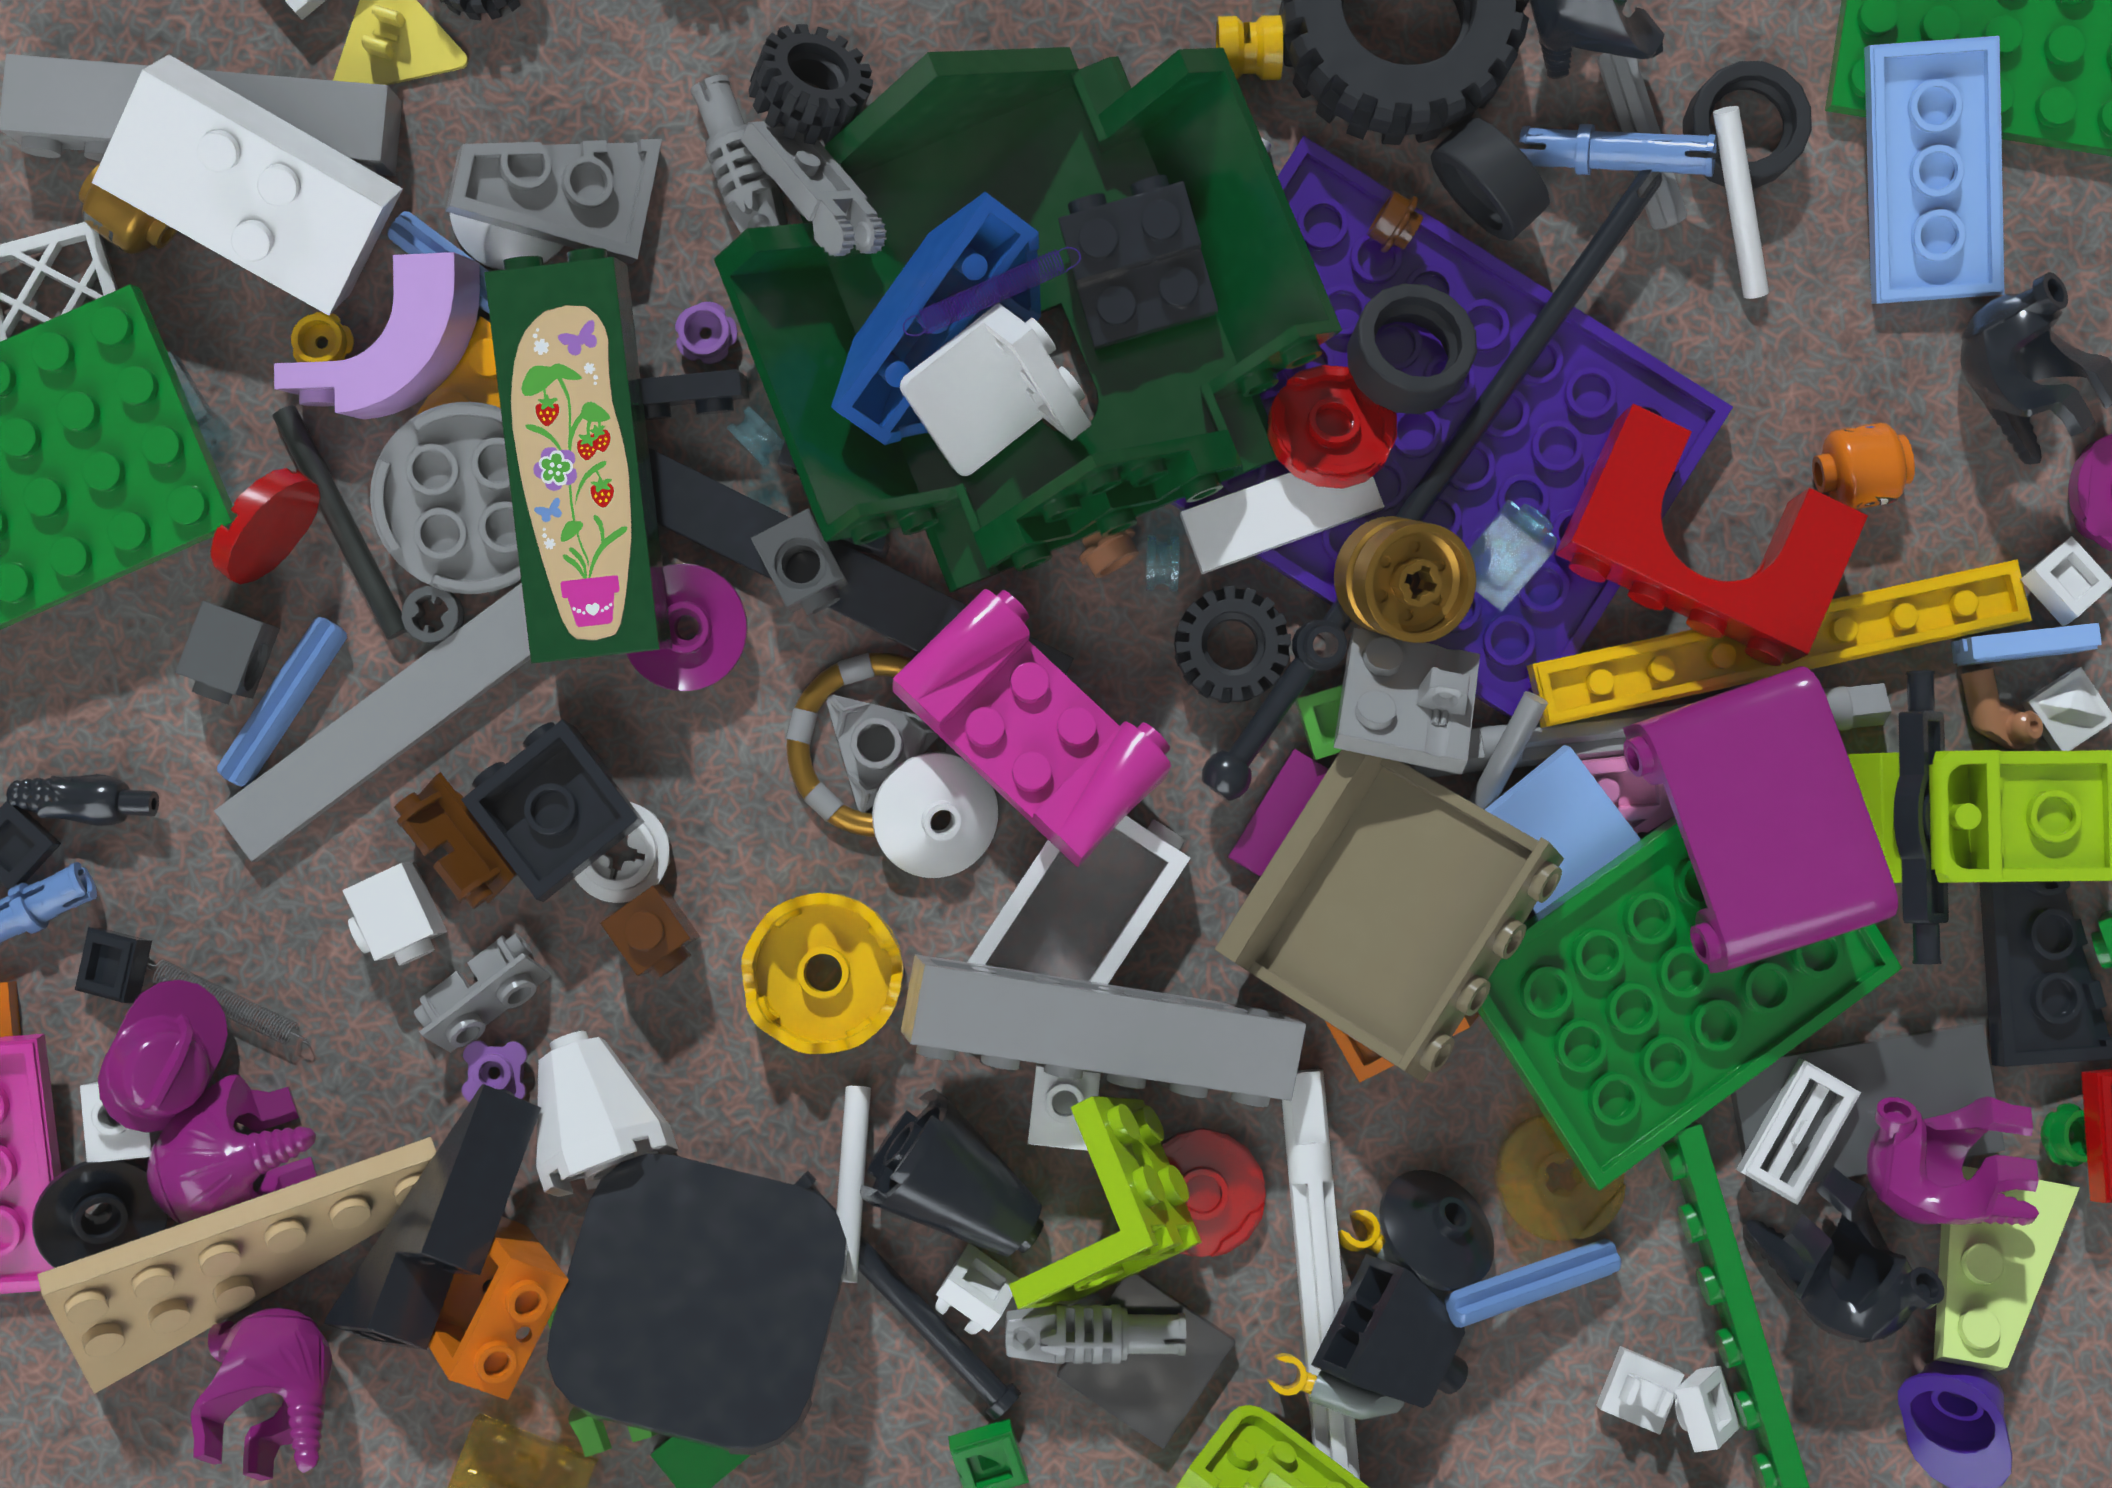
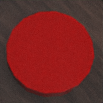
(1330, 428)
(267, 527)
(1213, 1161)

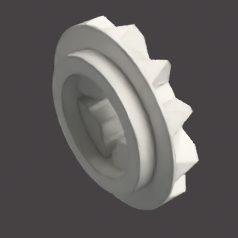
(635, 875)

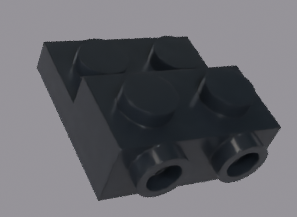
(1137, 261)
(551, 808)

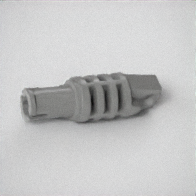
(747, 190)
(1091, 1334)

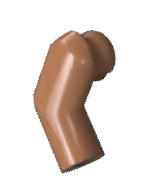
(1996, 719)

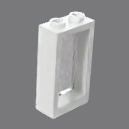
(1086, 916)

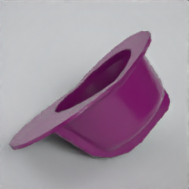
(162, 1055)

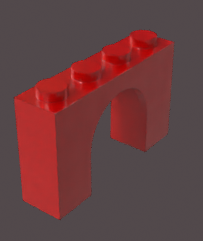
(1622, 539)

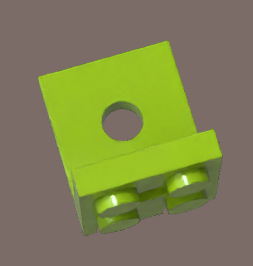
(1143, 1194)

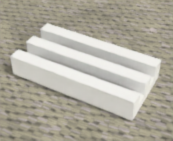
(1777, 1117)

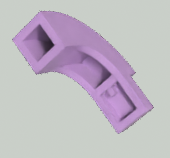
(415, 353)

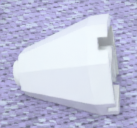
(591, 1115)

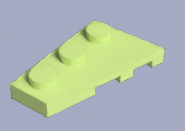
(1994, 1278)

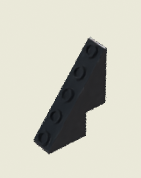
(440, 1225)

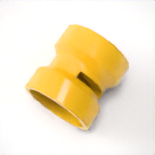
(1252, 45)

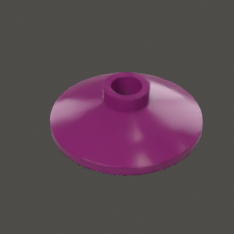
(720, 637)

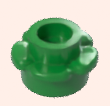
(2065, 1135)

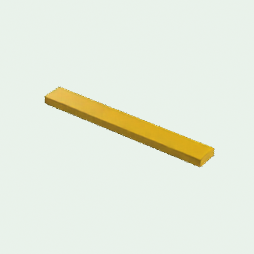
(1851, 630)

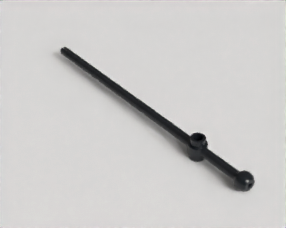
(1229, 771)

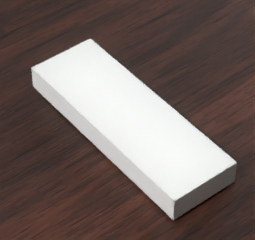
(1271, 517)

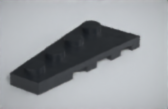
(2038, 978)

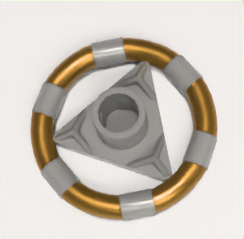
(868, 735)

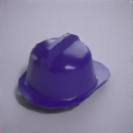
(1957, 1425)

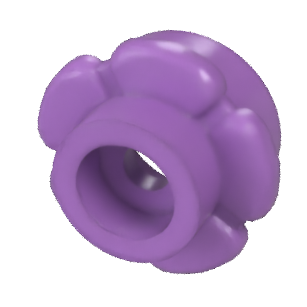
(702, 316)

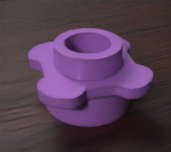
(506, 1058)

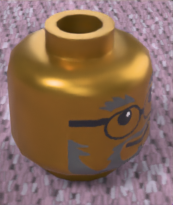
(120, 221)

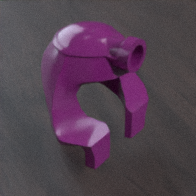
(1920, 1162)
(208, 1166)
(259, 1356)

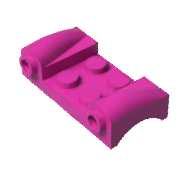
(1031, 726)

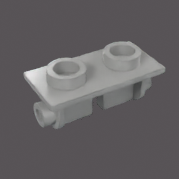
(459, 1013)

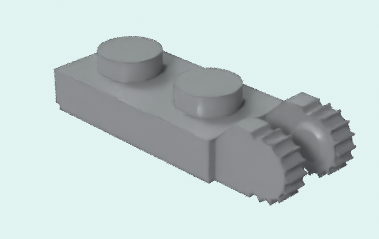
(817, 189)

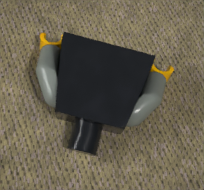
(1385, 1341)

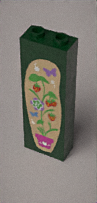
(578, 456)

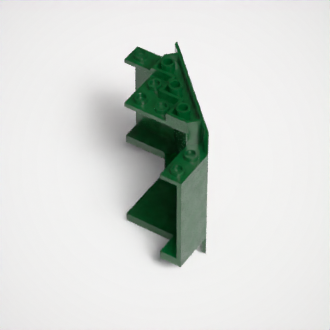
(1035, 135)

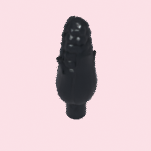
(83, 799)

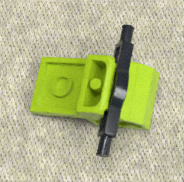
(1980, 815)

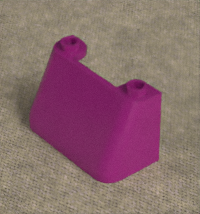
(1766, 818)

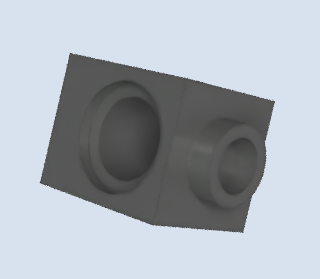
(781, 543)
(226, 653)

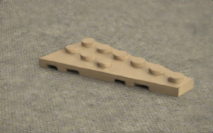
(179, 1282)

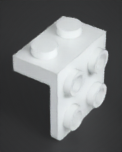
(992, 389)

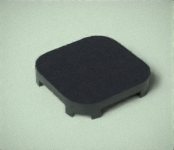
(698, 1303)

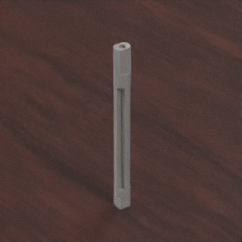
(1605, 736)

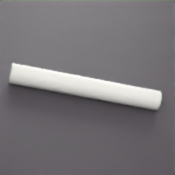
(1741, 202)
(853, 1172)

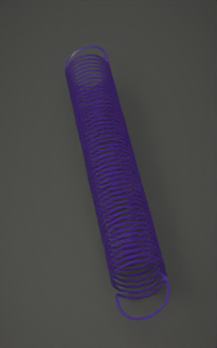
(988, 298)

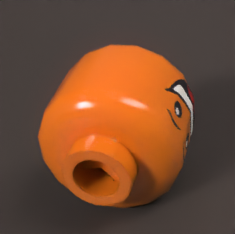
(1864, 465)

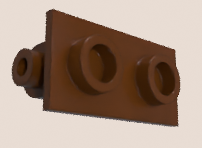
(439, 818)

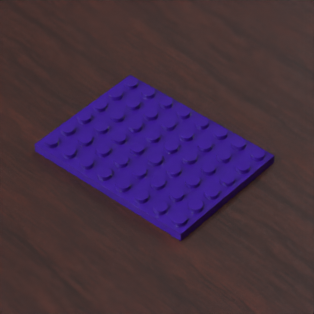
(1532, 452)

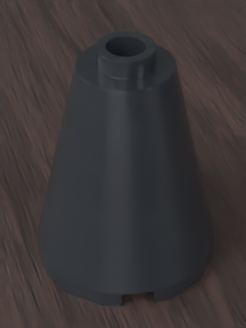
(952, 1181)

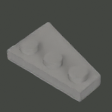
(560, 192)

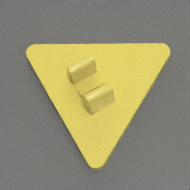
(396, 44)

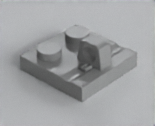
(1407, 701)

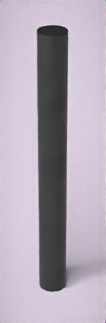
(341, 522)

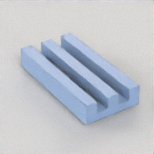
(2026, 644)

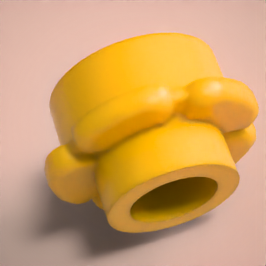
(316, 326)

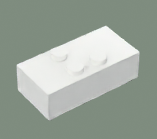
(246, 184)

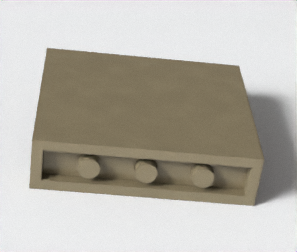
(1391, 908)

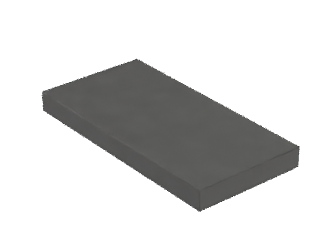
(1928, 1068)

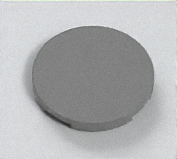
(447, 499)

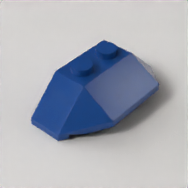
(954, 256)

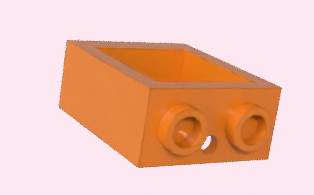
(480, 1322)

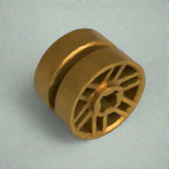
(1405, 579)

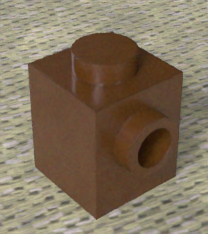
(651, 932)

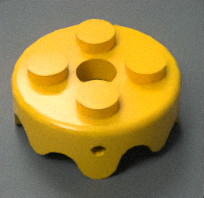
(777, 983)

